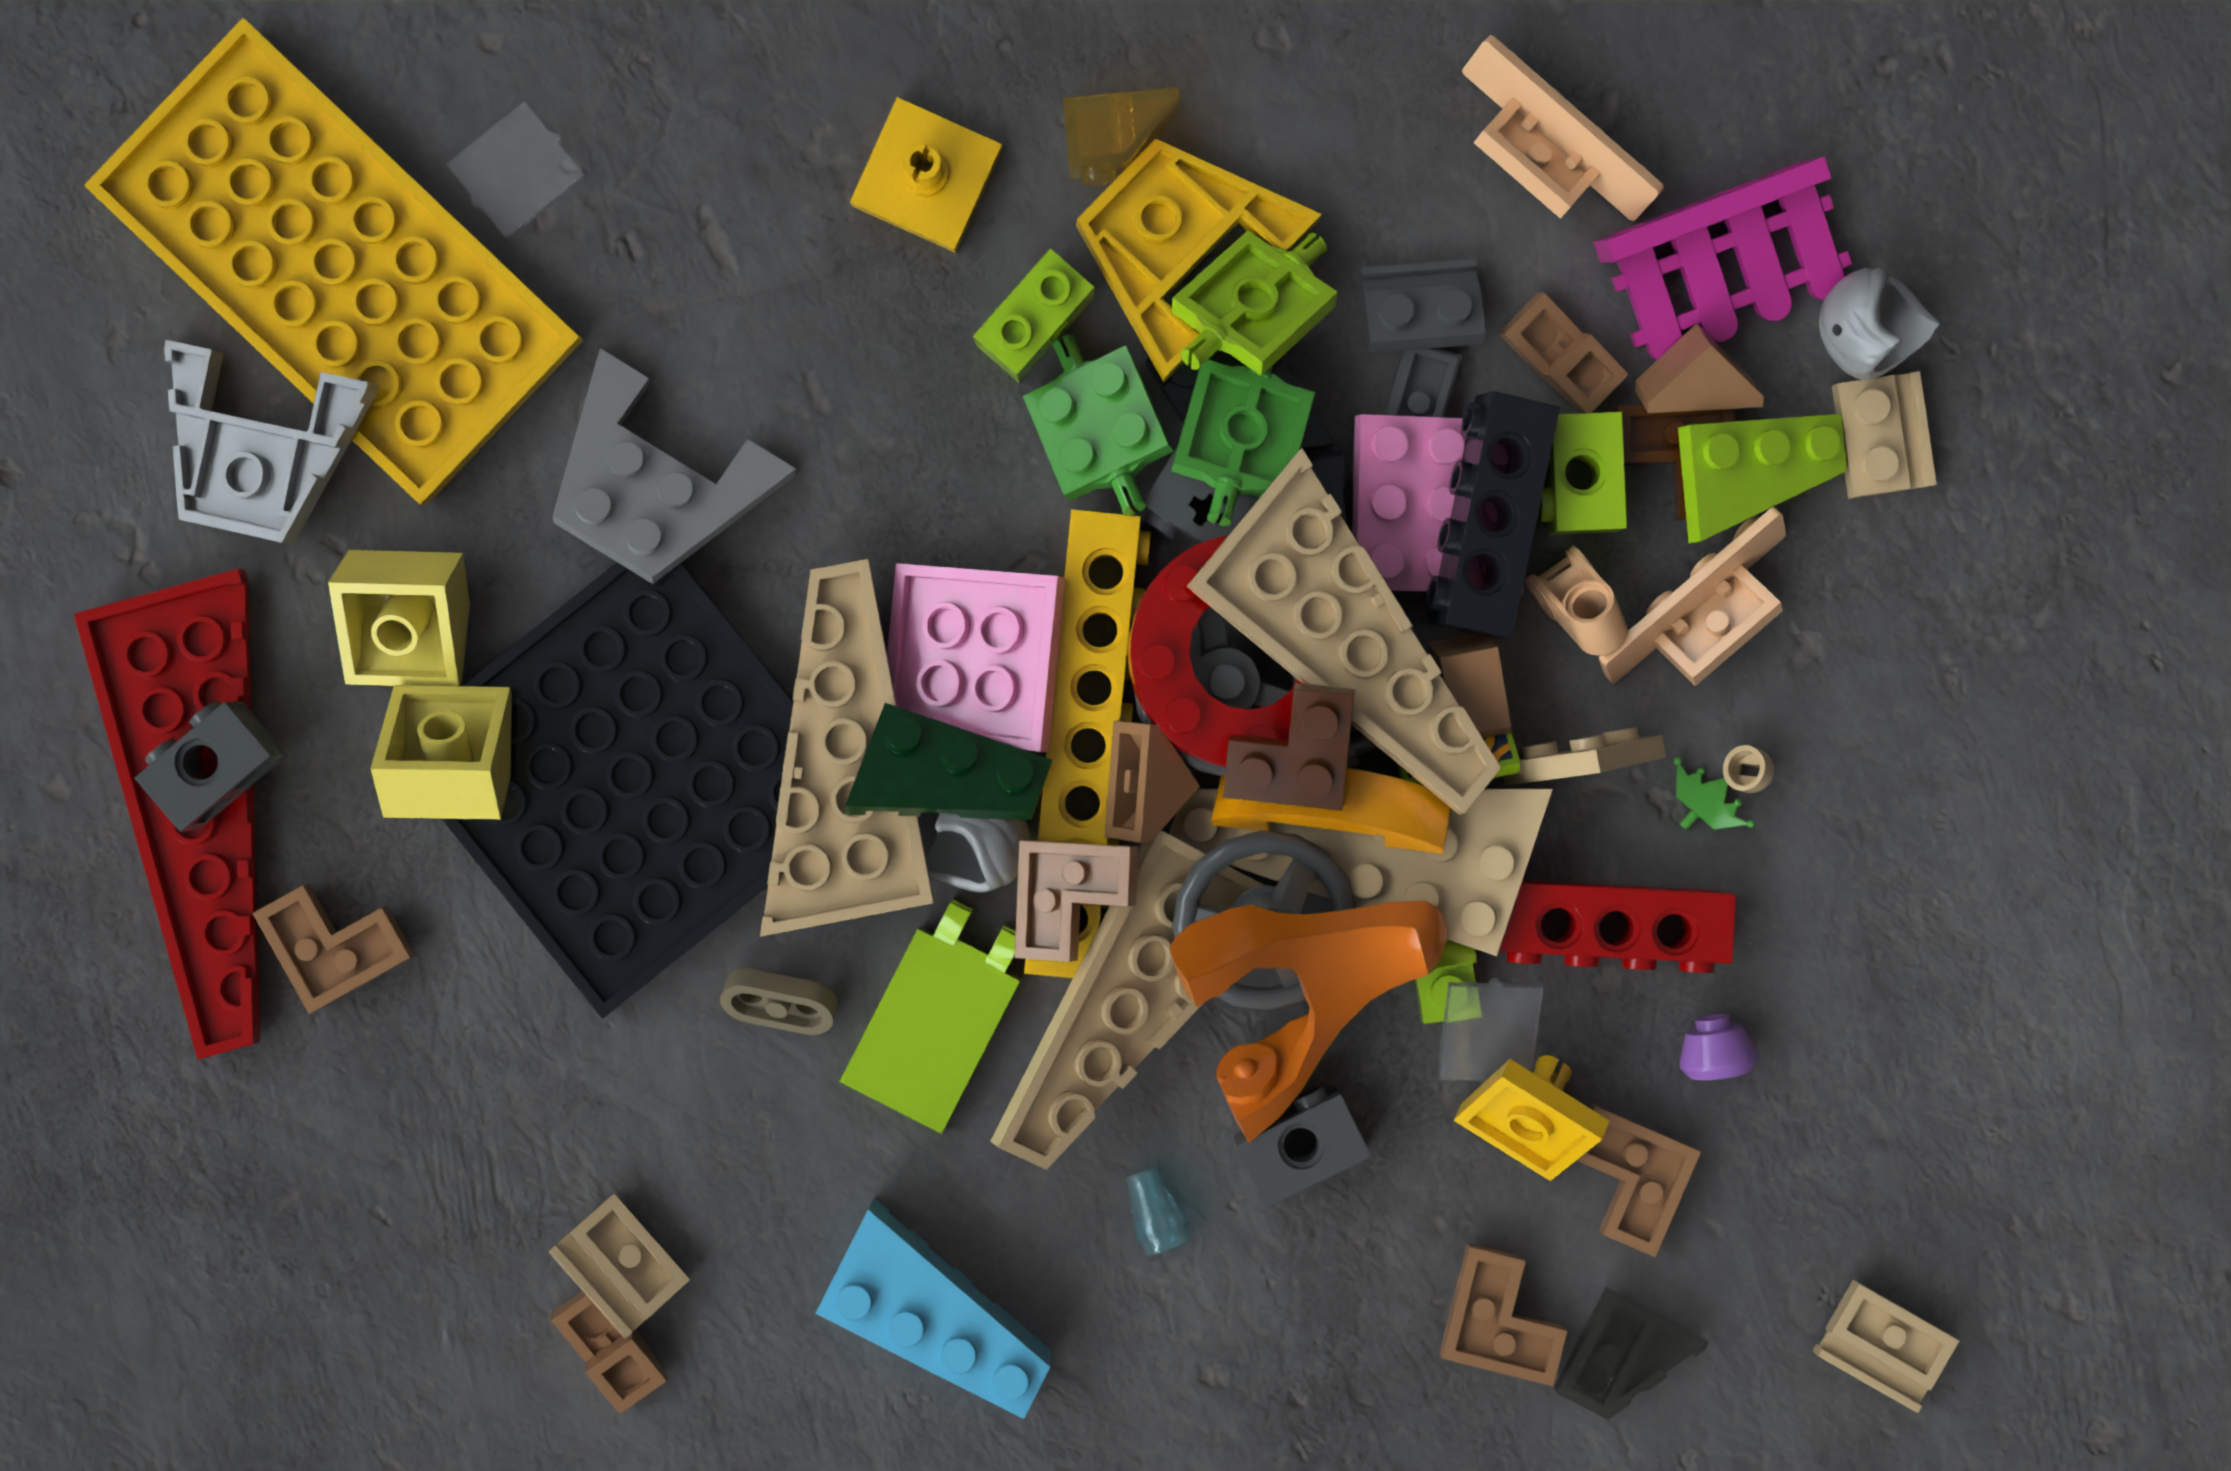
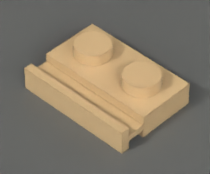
(1885, 435)
(619, 1266)
(1885, 1346)

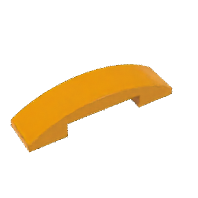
(1373, 804)

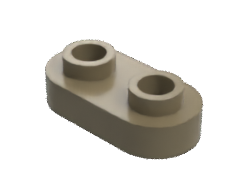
(779, 1001)

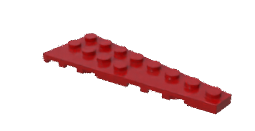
(151, 672)

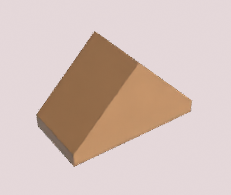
(1696, 378)
(1475, 679)
(1144, 782)

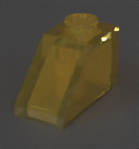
(1113, 130)

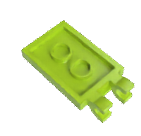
(934, 1021)

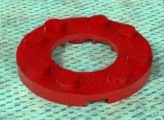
(1165, 675)

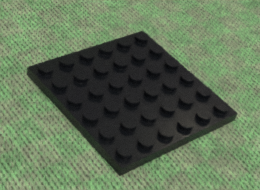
(634, 779)

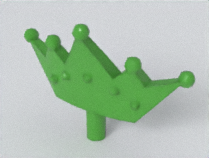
(1706, 800)

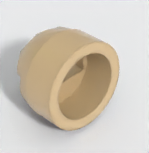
(1748, 756)

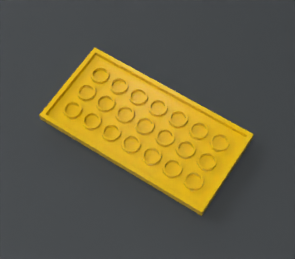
(333, 259)

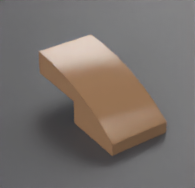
(1563, 354)
(617, 1365)

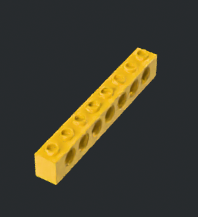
(1089, 538)

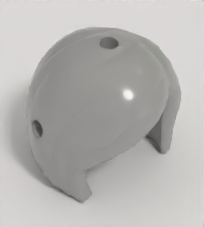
(1873, 323)
(976, 851)

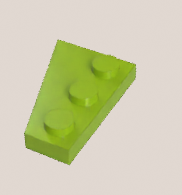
(1753, 466)

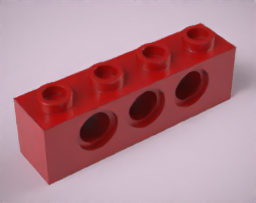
(1704, 915)

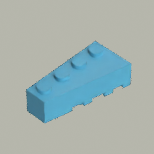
(932, 1315)

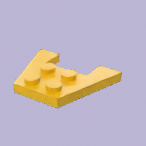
(1163, 223)

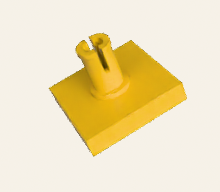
(926, 175)
(1532, 1116)

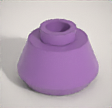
(1717, 1049)

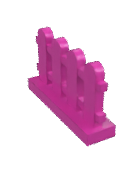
(1753, 248)

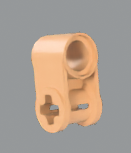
(1580, 603)

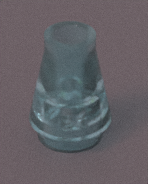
(1155, 1214)

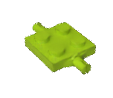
(1254, 302)

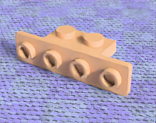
(1550, 142)
(1710, 611)

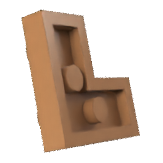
(1054, 883)
(328, 962)
(1651, 1177)
(1485, 1329)

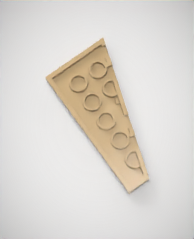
(1329, 619)
(824, 860)
(1469, 883)
(1114, 1009)

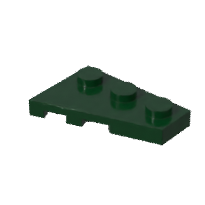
(940, 768)

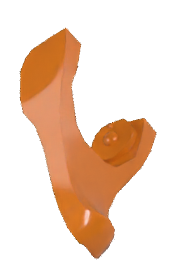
(1341, 967)

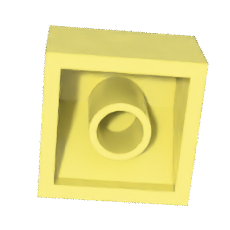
(401, 617)
(444, 752)

